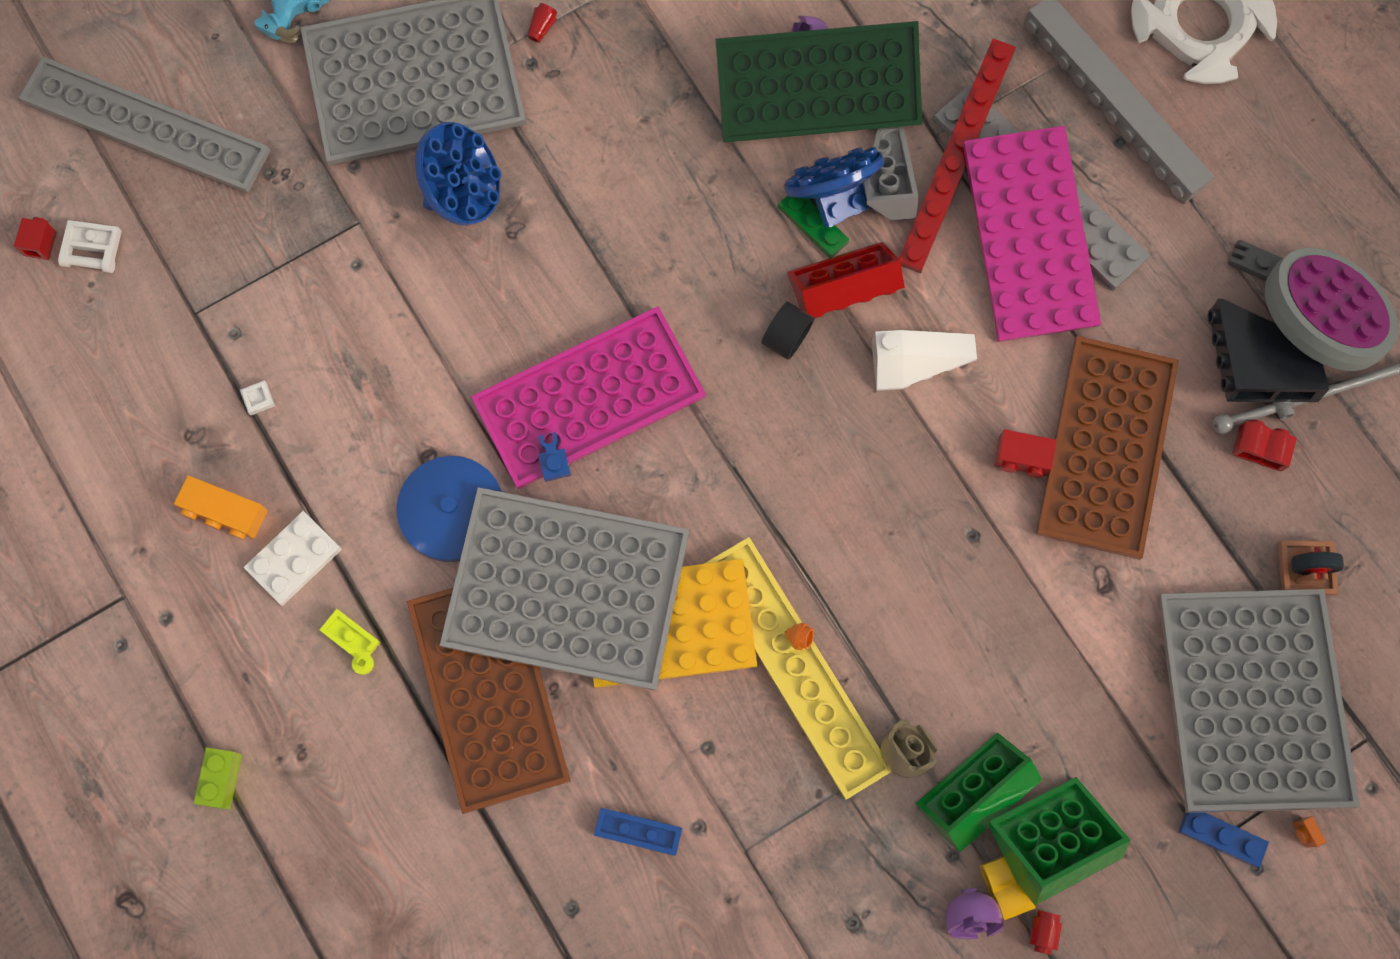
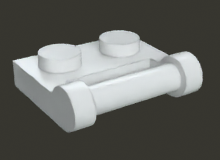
(90, 238)

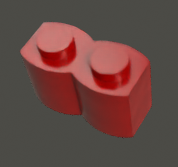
(1264, 446)

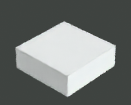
(257, 397)

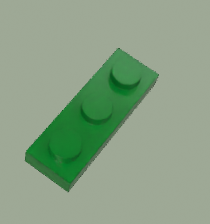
(808, 220)

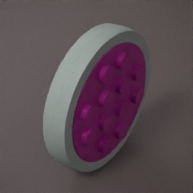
(1331, 309)

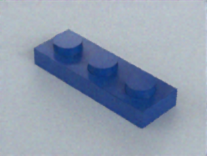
(638, 831)
(1224, 837)

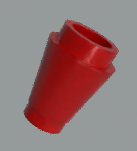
(542, 20)

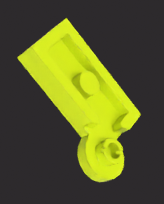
(353, 640)

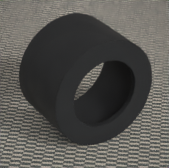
(787, 330)

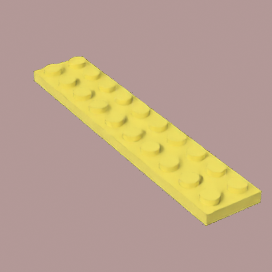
(807, 681)

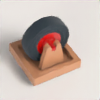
(1309, 565)

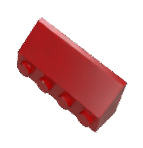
(847, 279)

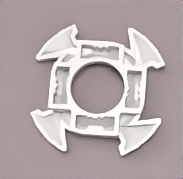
(1210, 56)

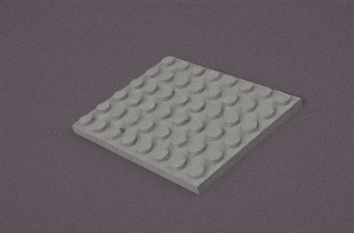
(407, 69)
(565, 588)
(1257, 701)

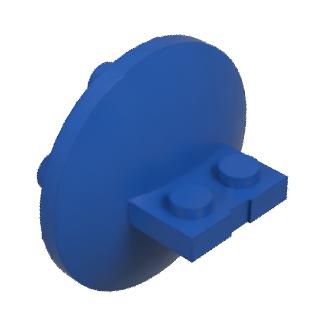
(457, 174)
(836, 183)

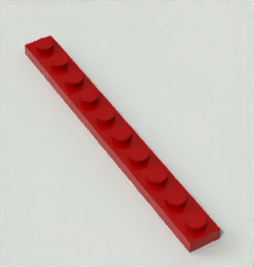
(953, 160)

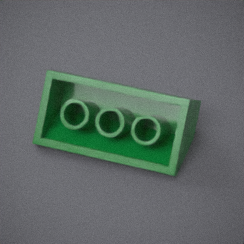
(979, 791)

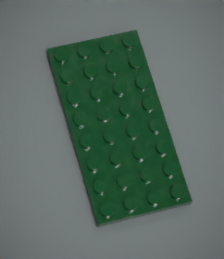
(819, 81)

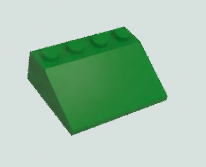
(1058, 840)

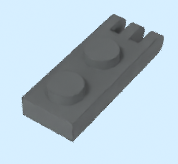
(1253, 260)

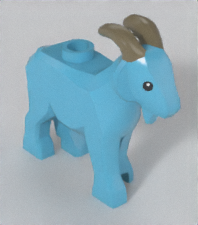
(277, 24)

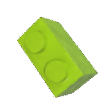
(218, 778)

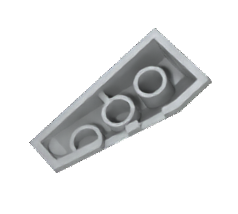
(893, 186)

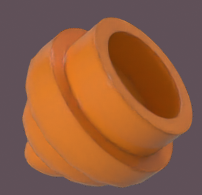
(800, 636)

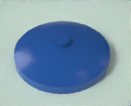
(438, 505)

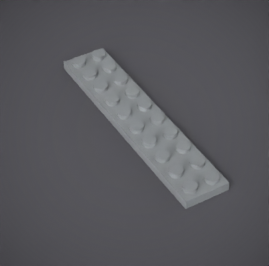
(145, 124)
(1110, 248)

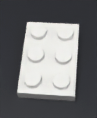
(292, 558)

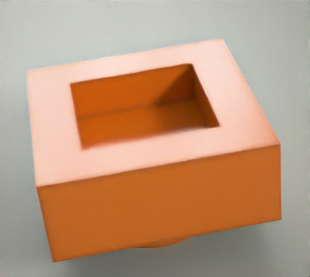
(1308, 832)

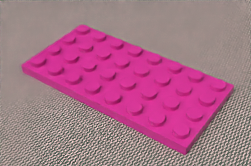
(1031, 234)
(589, 395)

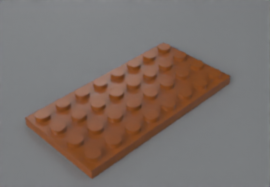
(1108, 448)
(489, 716)

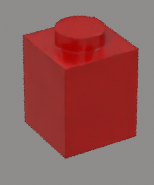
(35, 238)

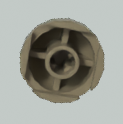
(908, 750)

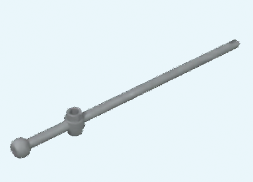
(1224, 423)

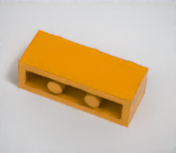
(220, 508)

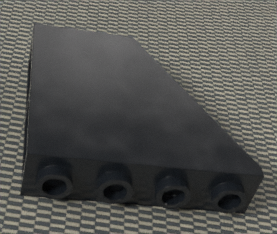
(1260, 360)

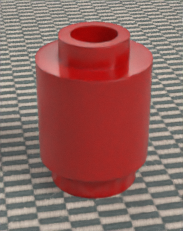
(1046, 932)

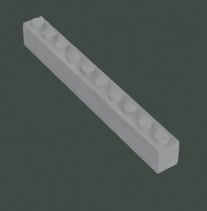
(1118, 100)

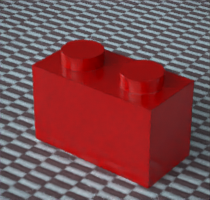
(1025, 453)

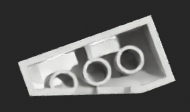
(915, 356)

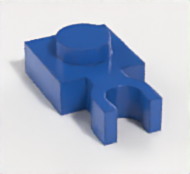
(554, 461)

